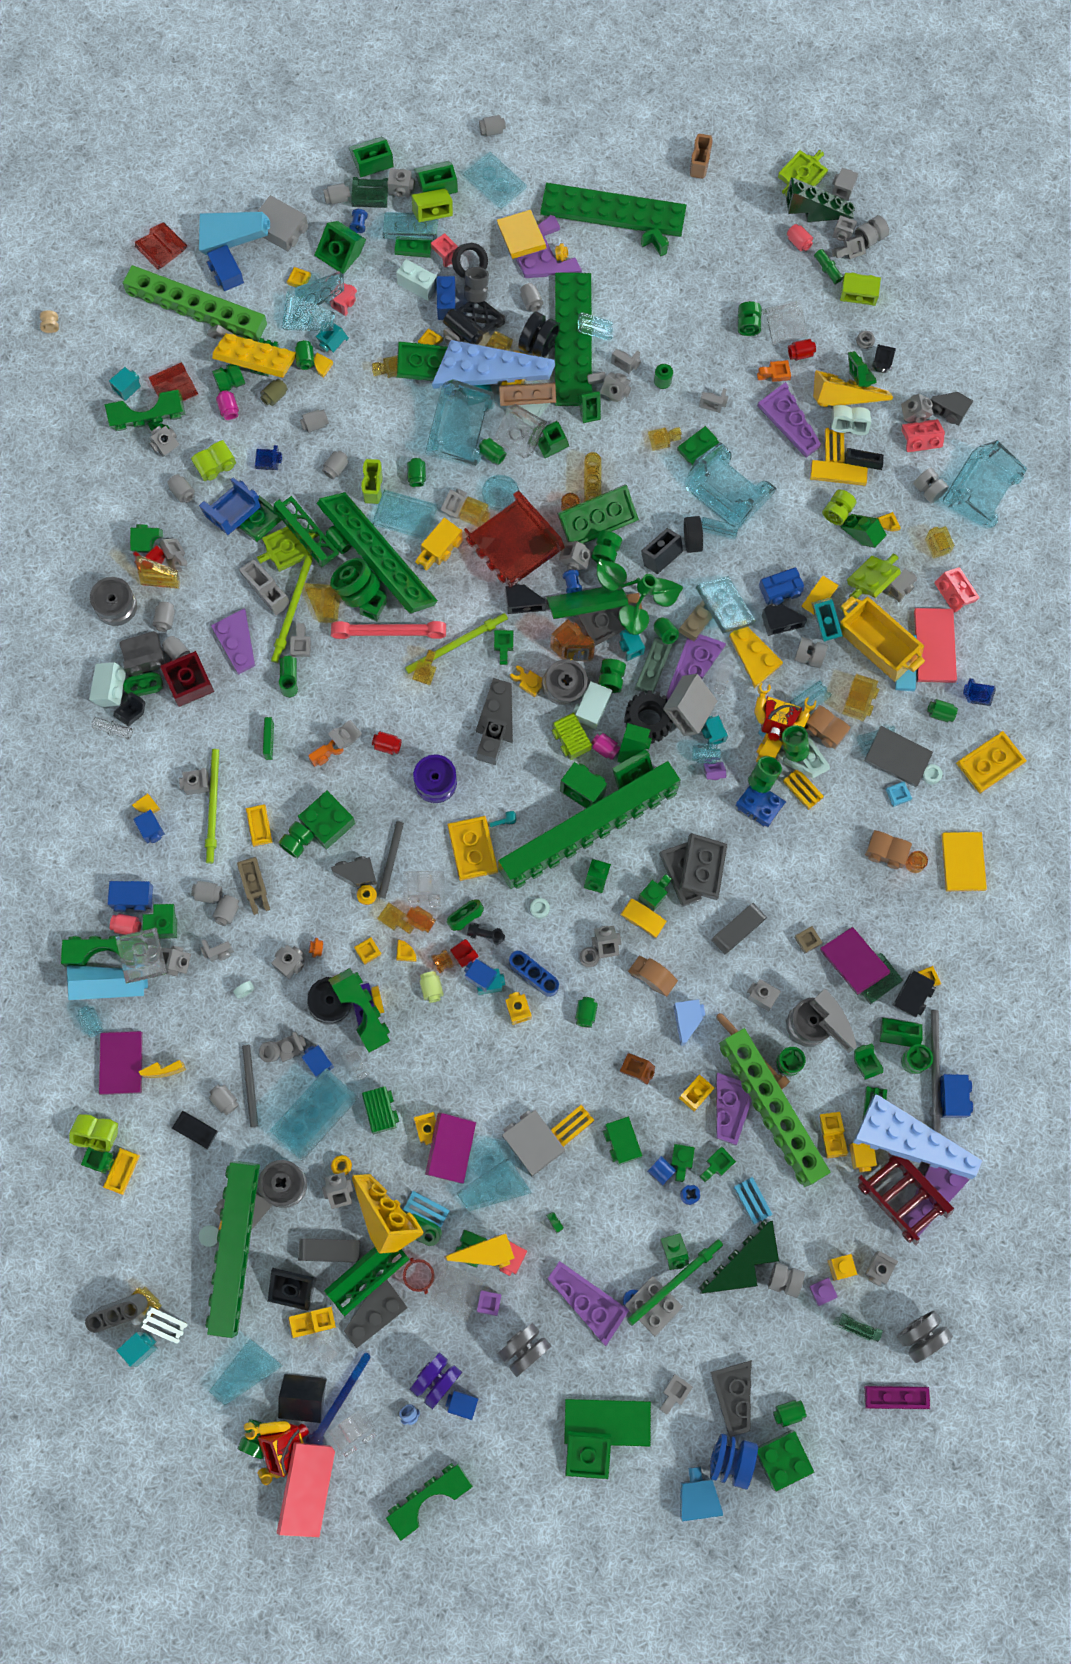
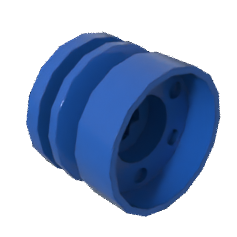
(733, 1461)

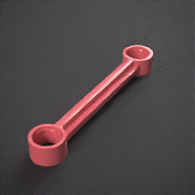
(344, 630)

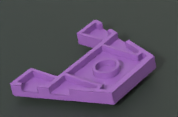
(543, 262)

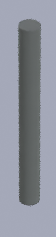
(391, 859)
(250, 1086)

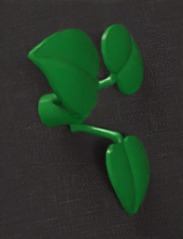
(632, 618)

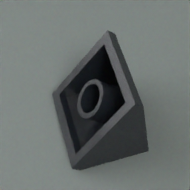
(291, 1289)
(301, 1398)

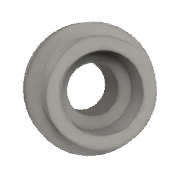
(868, 336)
(589, 950)

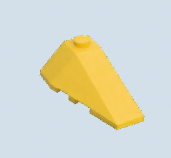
(834, 391)

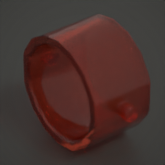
(412, 1261)

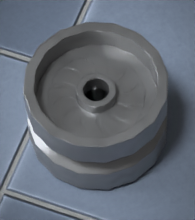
(113, 601)
(565, 670)
(801, 1028)
(270, 1182)
(924, 1336)
(523, 1348)

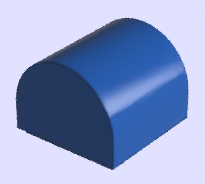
(661, 1170)

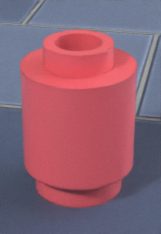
(800, 237)
(125, 924)

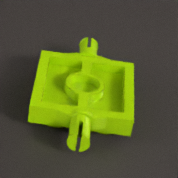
(803, 168)
(283, 549)
(874, 576)

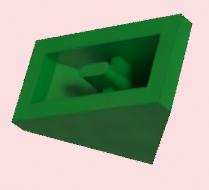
(590, 406)

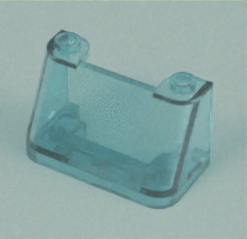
(459, 422)
(983, 483)
(724, 488)

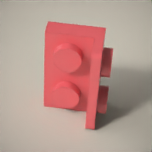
(923, 435)
(956, 589)

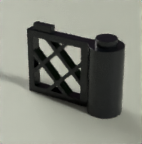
(467, 326)

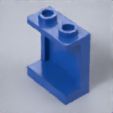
(232, 507)

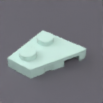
(811, 766)

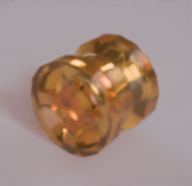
(569, 499)
(920, 862)
(442, 961)

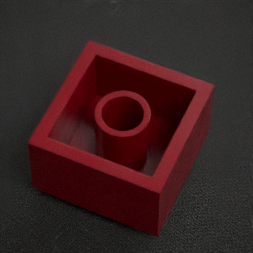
(187, 679)

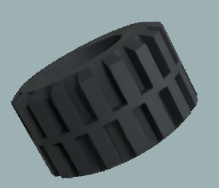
(651, 702)

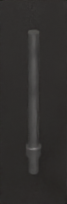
(935, 1111)

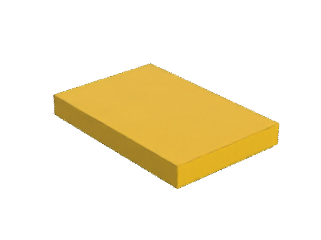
(521, 234)
(991, 762)
(472, 848)
(963, 861)

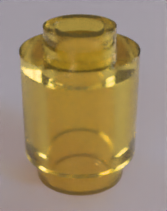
(152, 1300)

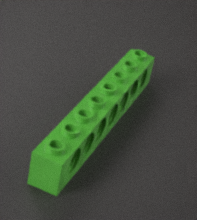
(138, 278)
(784, 1112)

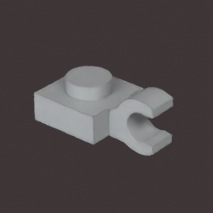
(852, 248)
(174, 551)
(300, 644)
(677, 1391)

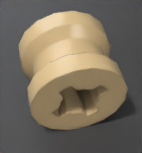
(49, 321)

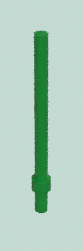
(703, 1257)

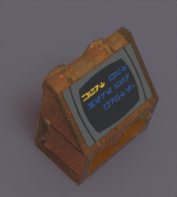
(571, 643)

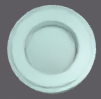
(932, 774)
(539, 908)
(243, 990)
(208, 1236)

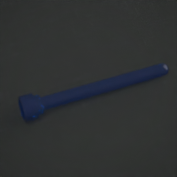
(317, 1436)

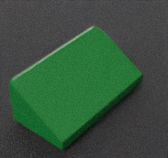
(900, 1032)

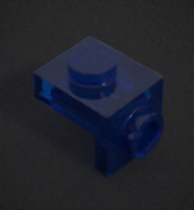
(268, 459)
(979, 693)

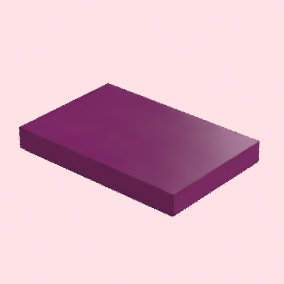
(855, 960)
(120, 1063)
(450, 1148)

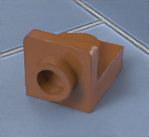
(638, 1068)

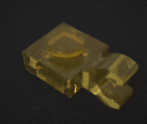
(388, 367)
(661, 438)
(425, 670)
(393, 918)

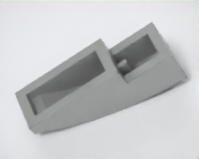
(265, 587)
(834, 1020)

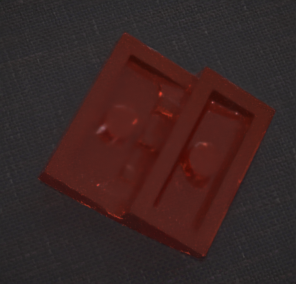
(160, 245)
(173, 379)

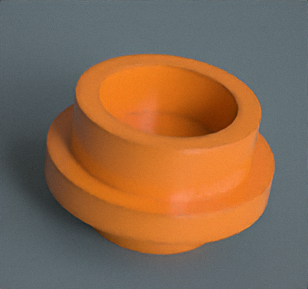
(316, 947)

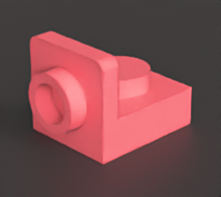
(444, 248)

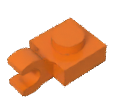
(777, 371)
(322, 754)

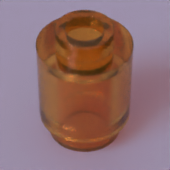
(420, 919)

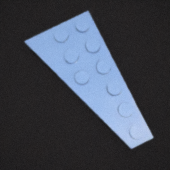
(488, 365)
(906, 1137)

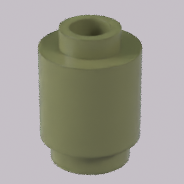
(273, 392)

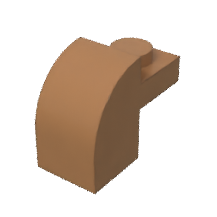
(654, 975)

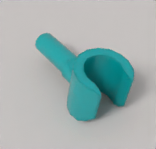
(510, 818)

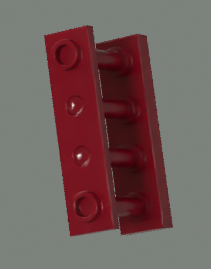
(926, 1191)

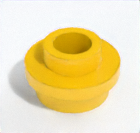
(561, 252)
(366, 901)
(341, 1158)

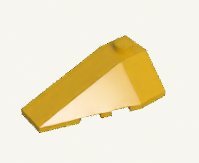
(385, 1220)

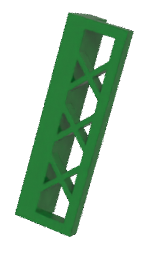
(302, 534)
(363, 1273)

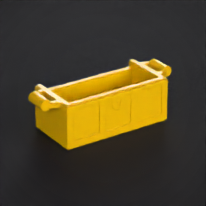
(881, 638)

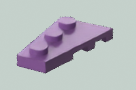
(235, 639)
(731, 1108)

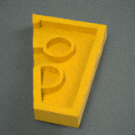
(755, 655)

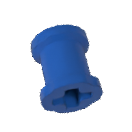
(358, 220)
(572, 581)
(683, 1194)

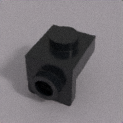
(883, 358)
(130, 710)

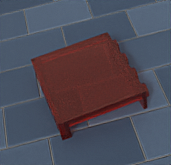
(515, 541)

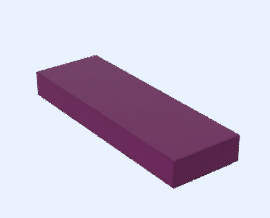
(896, 1397)

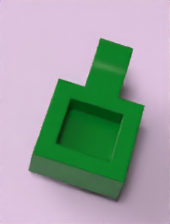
(503, 642)
(682, 1159)
(719, 1164)

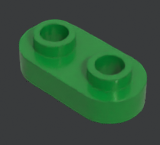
(143, 682)
(465, 914)
(428, 1228)

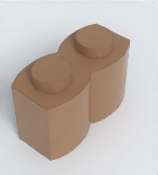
(701, 156)
(827, 727)
(888, 849)

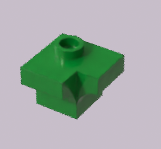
(552, 440)
(143, 538)
(163, 919)

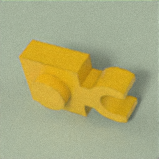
(529, 682)

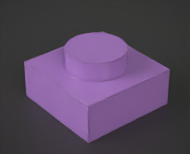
(715, 771)
(823, 1291)
(489, 1303)

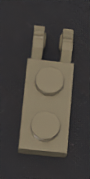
(696, 622)
(253, 883)

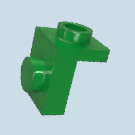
(657, 239)
(597, 876)
(867, 1061)
(98, 1160)
(675, 1251)

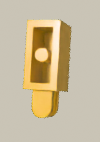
(439, 544)

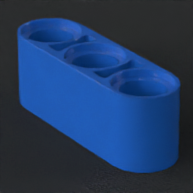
(528, 965)

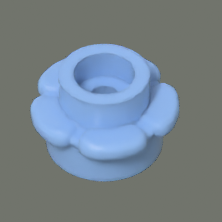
(409, 1414)

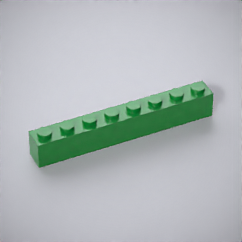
(233, 1249)

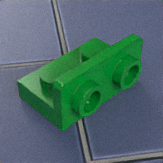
(860, 371)

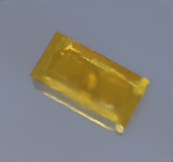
(860, 697)

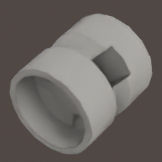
(873, 231)
(935, 490)
(817, 655)
(787, 1280)

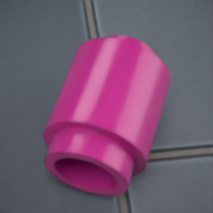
(227, 405)
(605, 746)

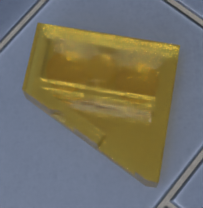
(156, 574)
(324, 602)

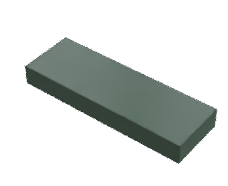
(653, 666)

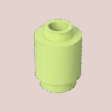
(431, 987)

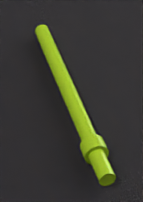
(488, 625)
(280, 642)
(211, 842)

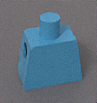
(698, 1497)

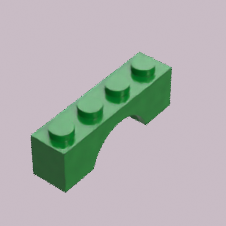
(168, 406)
(79, 951)
(349, 990)
(452, 1484)

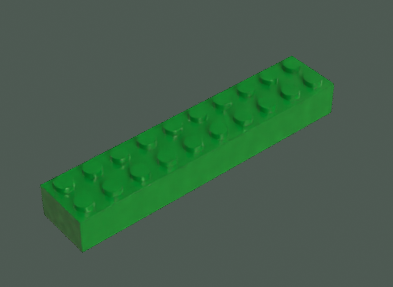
(589, 825)

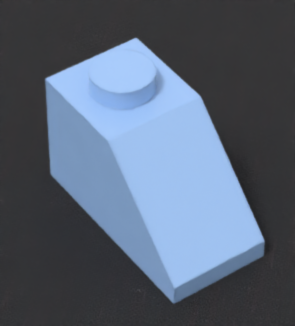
(688, 1017)

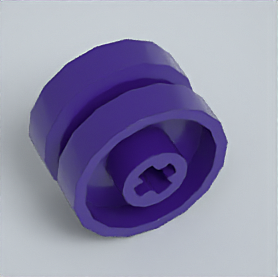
(443, 771)
(435, 1380)

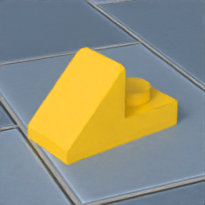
(696, 1093)

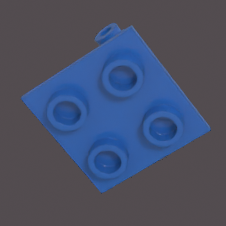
(761, 805)

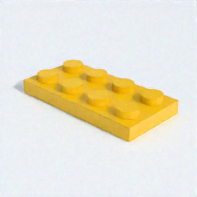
(254, 355)

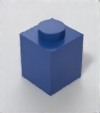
(149, 827)
(480, 974)
(317, 1060)
(461, 1404)

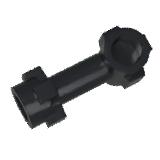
(496, 935)

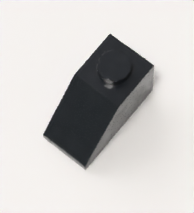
(523, 600)
(781, 619)

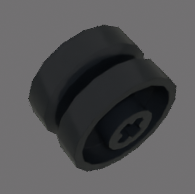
(538, 335)
(322, 1011)

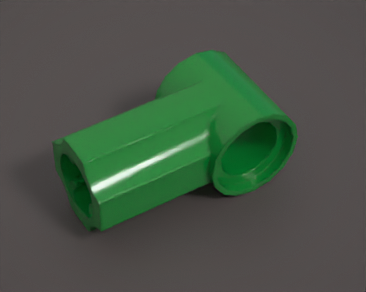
(288, 675)

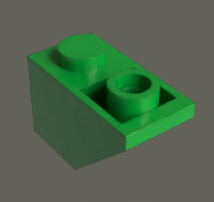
(864, 530)

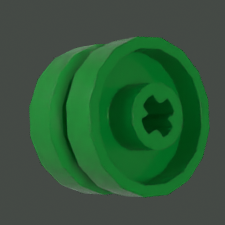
(355, 582)

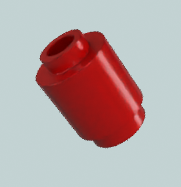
(801, 349)
(386, 743)

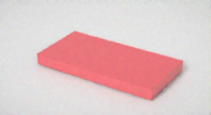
(936, 632)
(306, 1490)

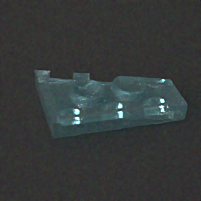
(322, 289)
(244, 1372)

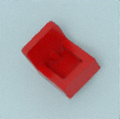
(155, 554)
(464, 953)

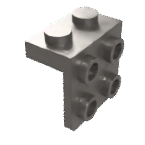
(142, 653)

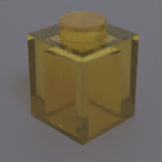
(474, 512)
(939, 541)

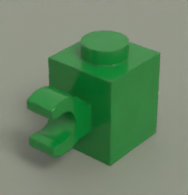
(655, 893)

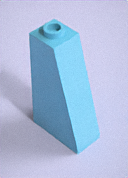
(230, 229)
(101, 982)

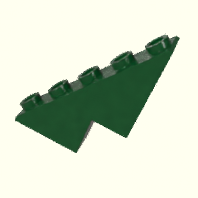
(816, 203)
(740, 1269)

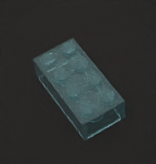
(314, 1114)

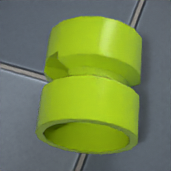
(839, 506)

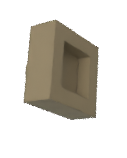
(808, 939)

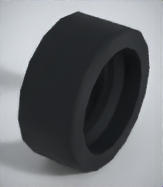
(456, 263)
(693, 534)

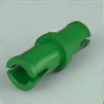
(828, 266)

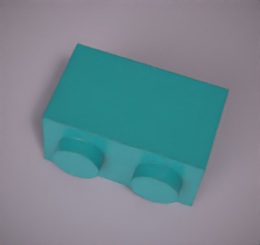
(827, 619)
(137, 1348)

